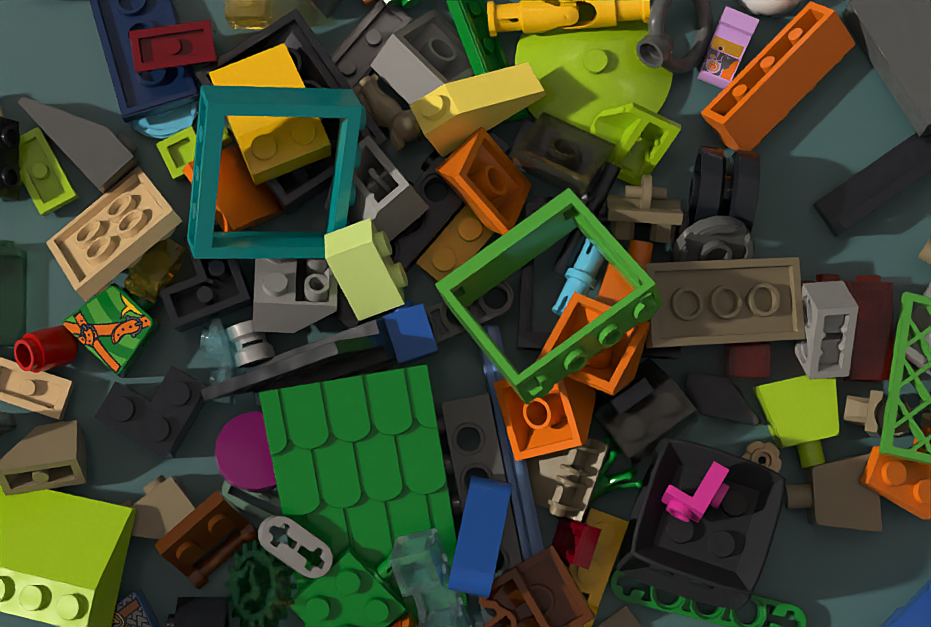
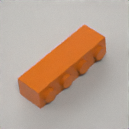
(778, 77)

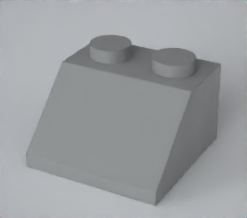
(422, 57)

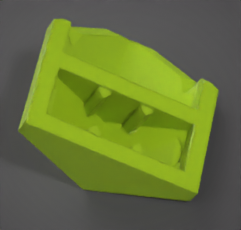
(639, 138)

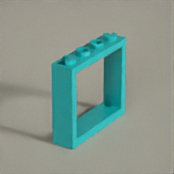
(276, 102)

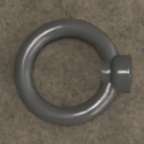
(656, 47)

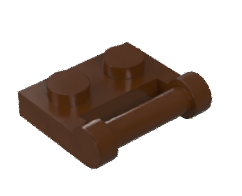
(200, 533)

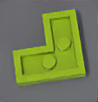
(43, 173)

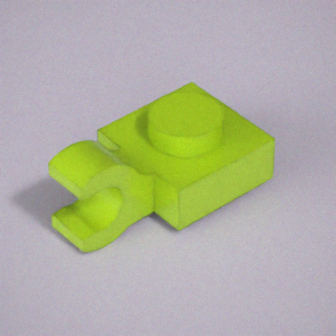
(180, 150)

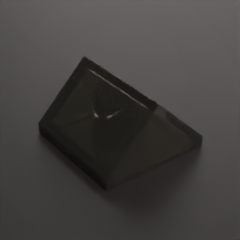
(562, 155)

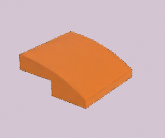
(238, 199)

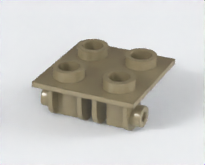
(567, 478)

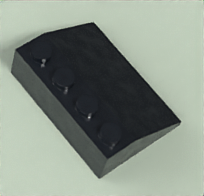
(316, 71)

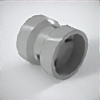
(242, 336)

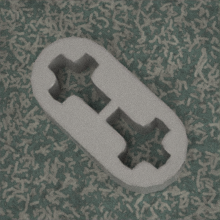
(301, 538)

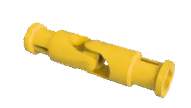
(546, 15)

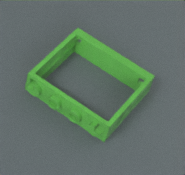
(517, 249)

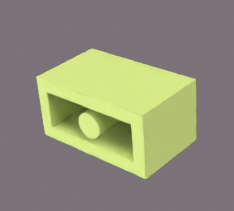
(365, 269)

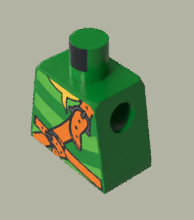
(115, 327)

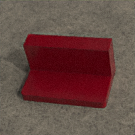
(173, 46)

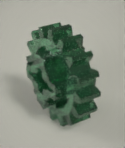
(259, 587)

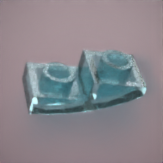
(219, 349)

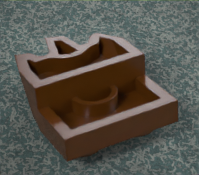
(538, 594)

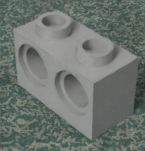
(829, 329)

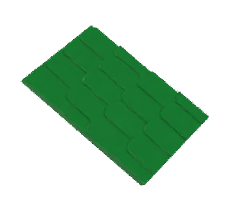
(361, 465)

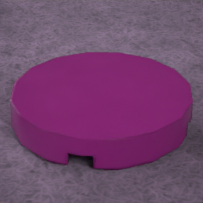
(245, 455)

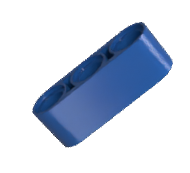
(480, 536)

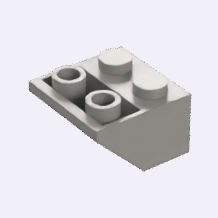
(382, 193)
(292, 293)

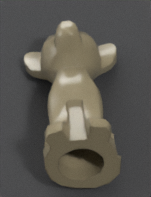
(387, 112)

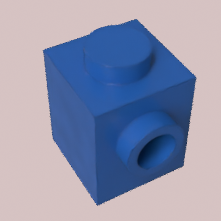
(410, 333)

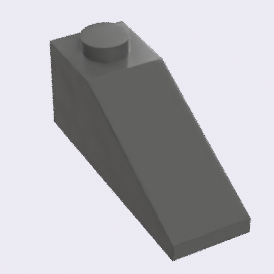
(90, 146)

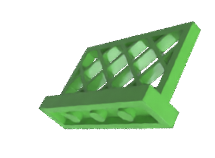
(900, 365)

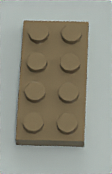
(726, 302)

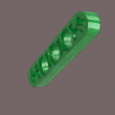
(721, 616)

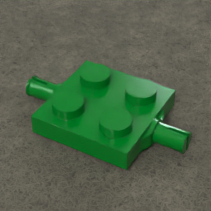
(350, 595)

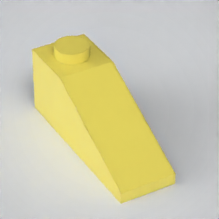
(465, 105)

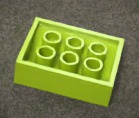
(62, 557)

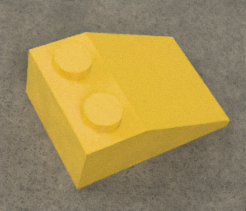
(268, 142)

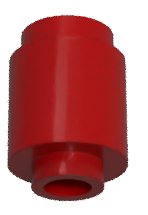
(46, 349)

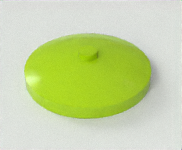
(591, 70)

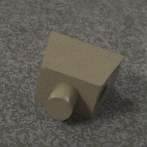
(836, 497)

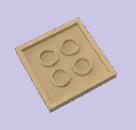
(113, 233)

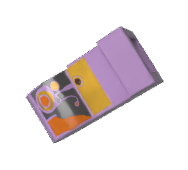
(727, 47)

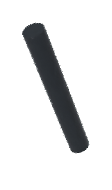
(594, 204)

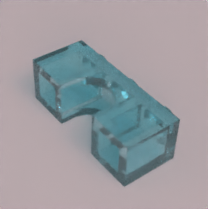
(424, 572)

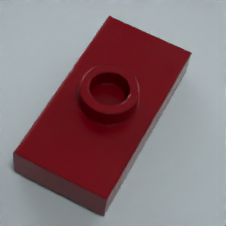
(576, 541)

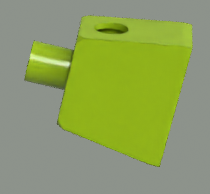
(800, 414)

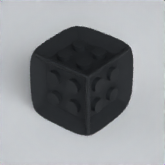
(721, 554)

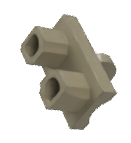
(644, 205)
(870, 413)

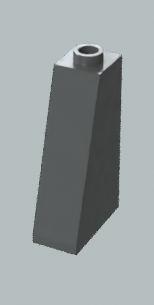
(899, 47)

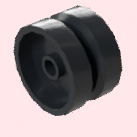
(724, 192)

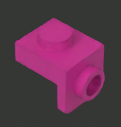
(708, 493)

